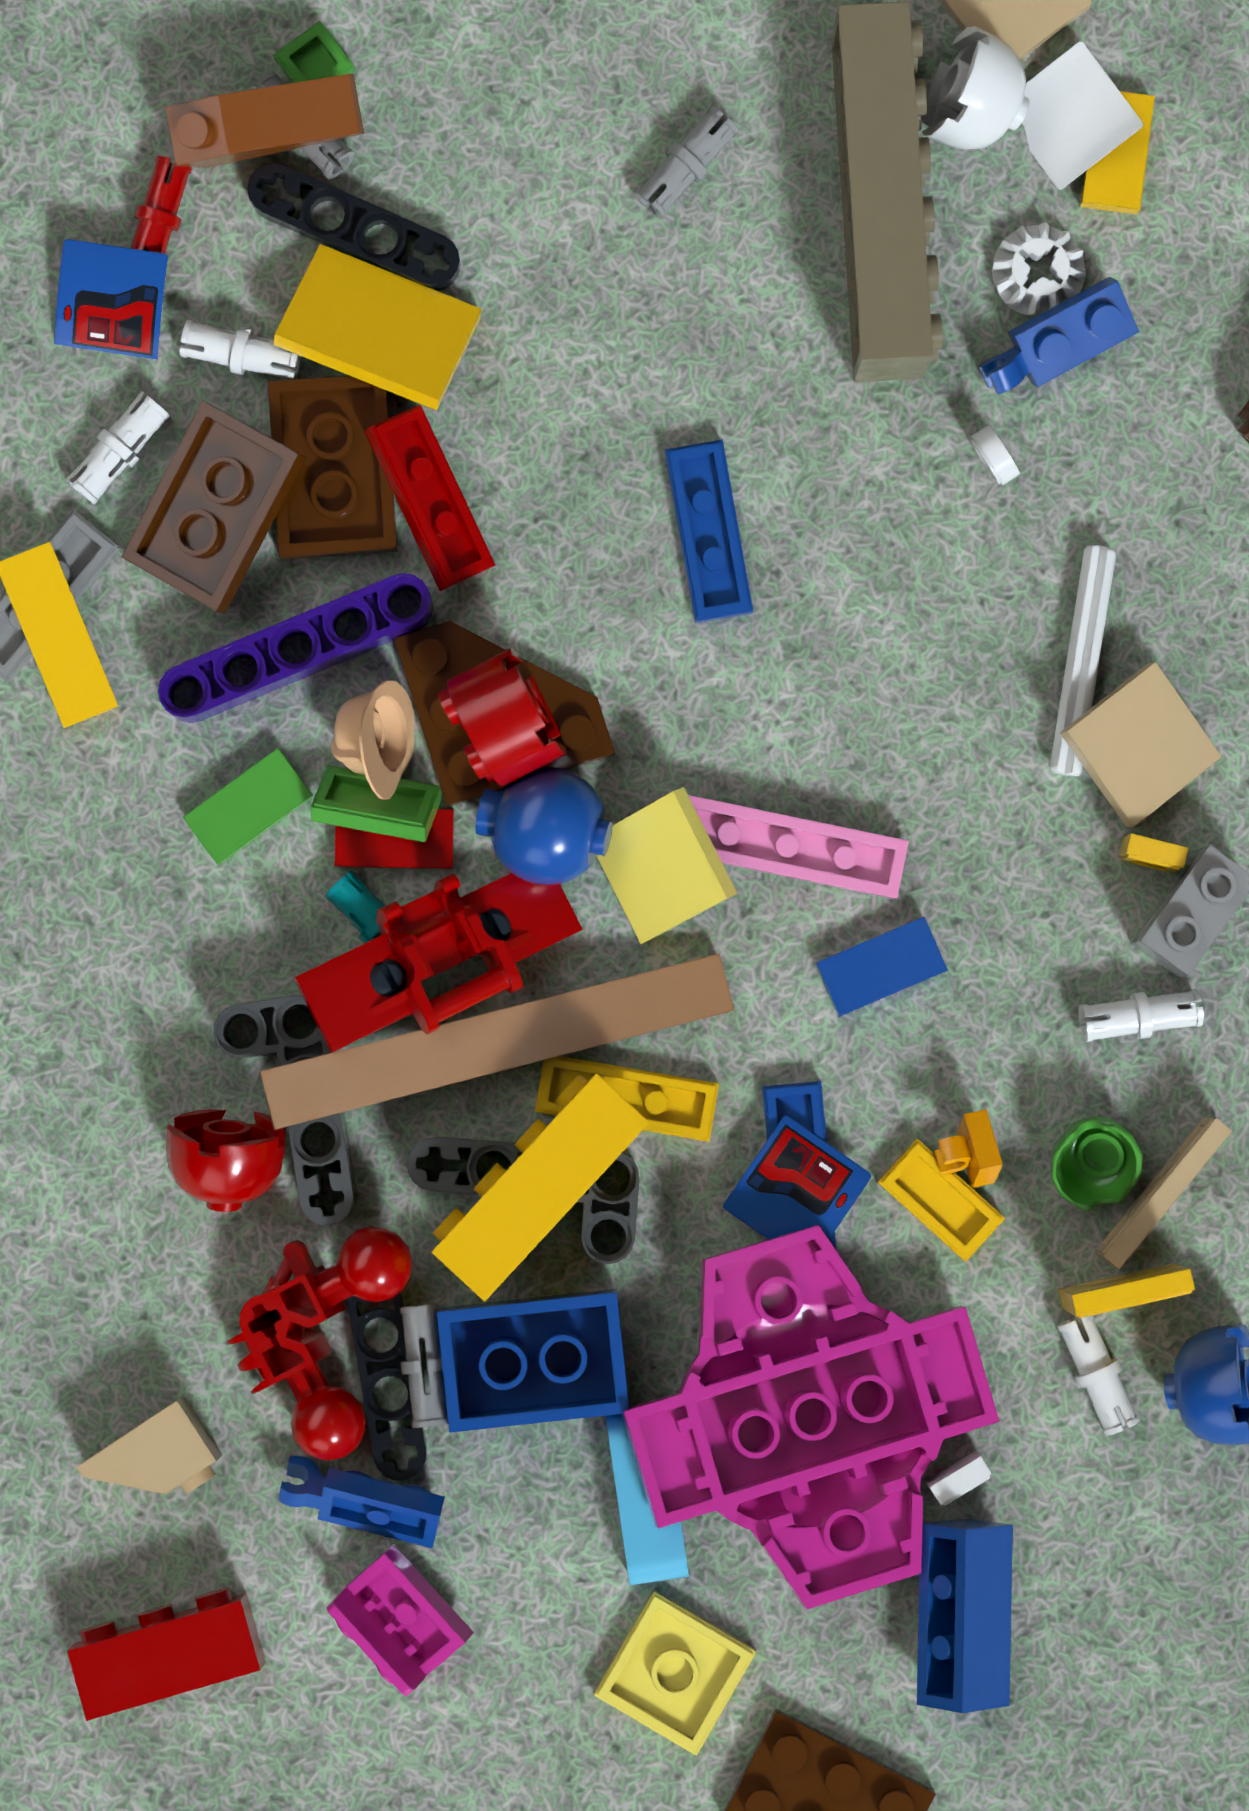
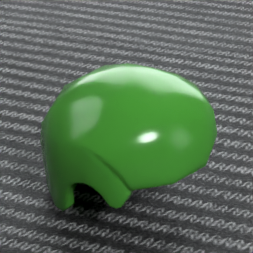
(1107, 1146)

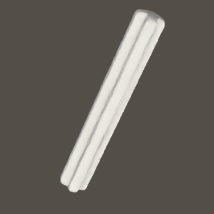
(1083, 651)

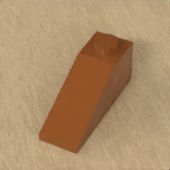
(263, 121)

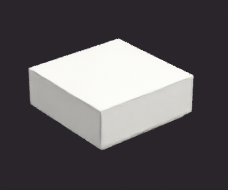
(958, 1478)

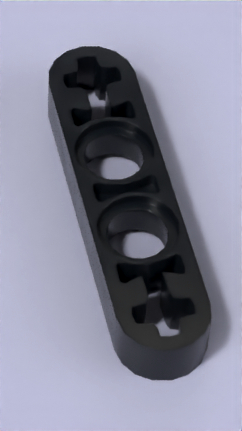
(357, 221)
(378, 1365)

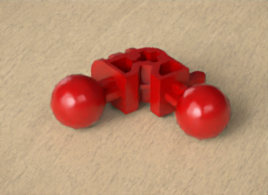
(369, 1266)

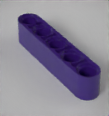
(267, 645)

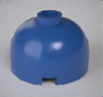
(1212, 1385)

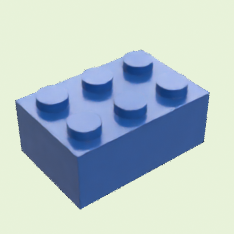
(533, 1360)

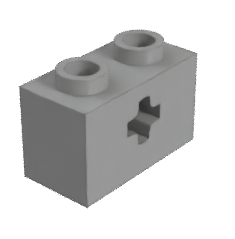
(1194, 912)

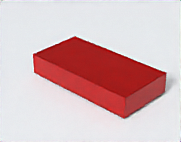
(374, 850)

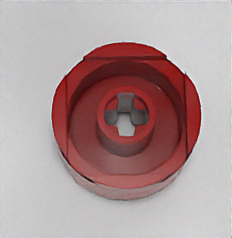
(503, 719)

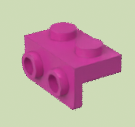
(398, 1620)

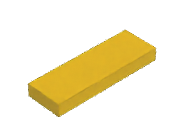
(56, 634)
(668, 1102)

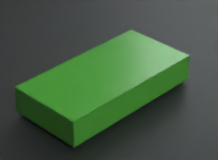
(349, 802)
(248, 806)

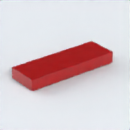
(429, 497)

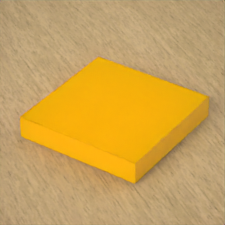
(1126, 1290)

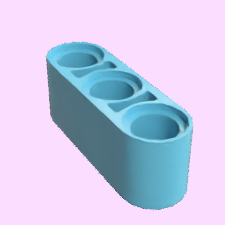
(649, 1551)

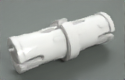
(238, 350)
(117, 447)
(1141, 1015)
(1098, 1374)

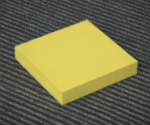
(664, 866)
(674, 1672)

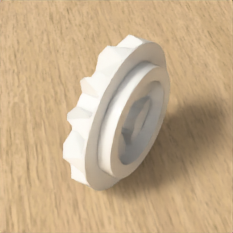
(1011, 270)

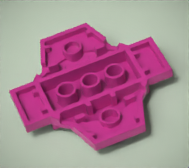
(810, 1416)

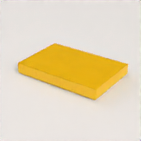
(377, 327)

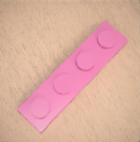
(803, 848)

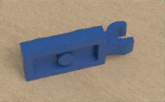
(1062, 337)
(364, 1502)

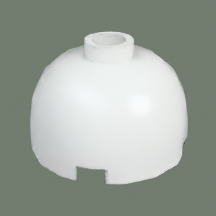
(983, 86)

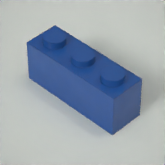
(965, 1615)

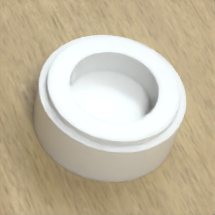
(994, 455)

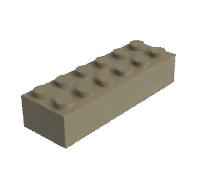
(881, 191)

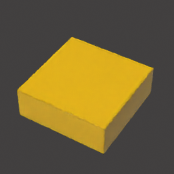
(1153, 853)

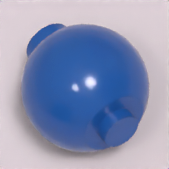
(545, 825)

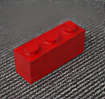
(165, 1653)

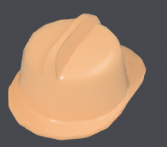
(376, 736)

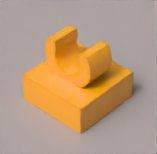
(971, 1150)

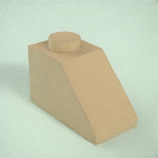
(158, 1454)

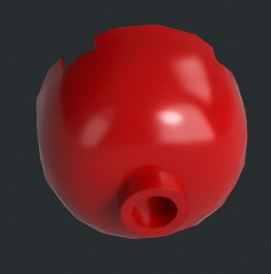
(224, 1158)

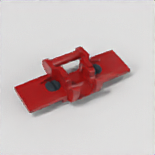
(427, 937)

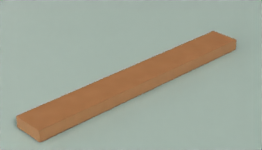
(496, 1041)

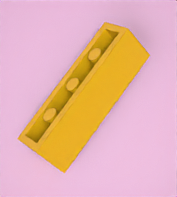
(539, 1187)

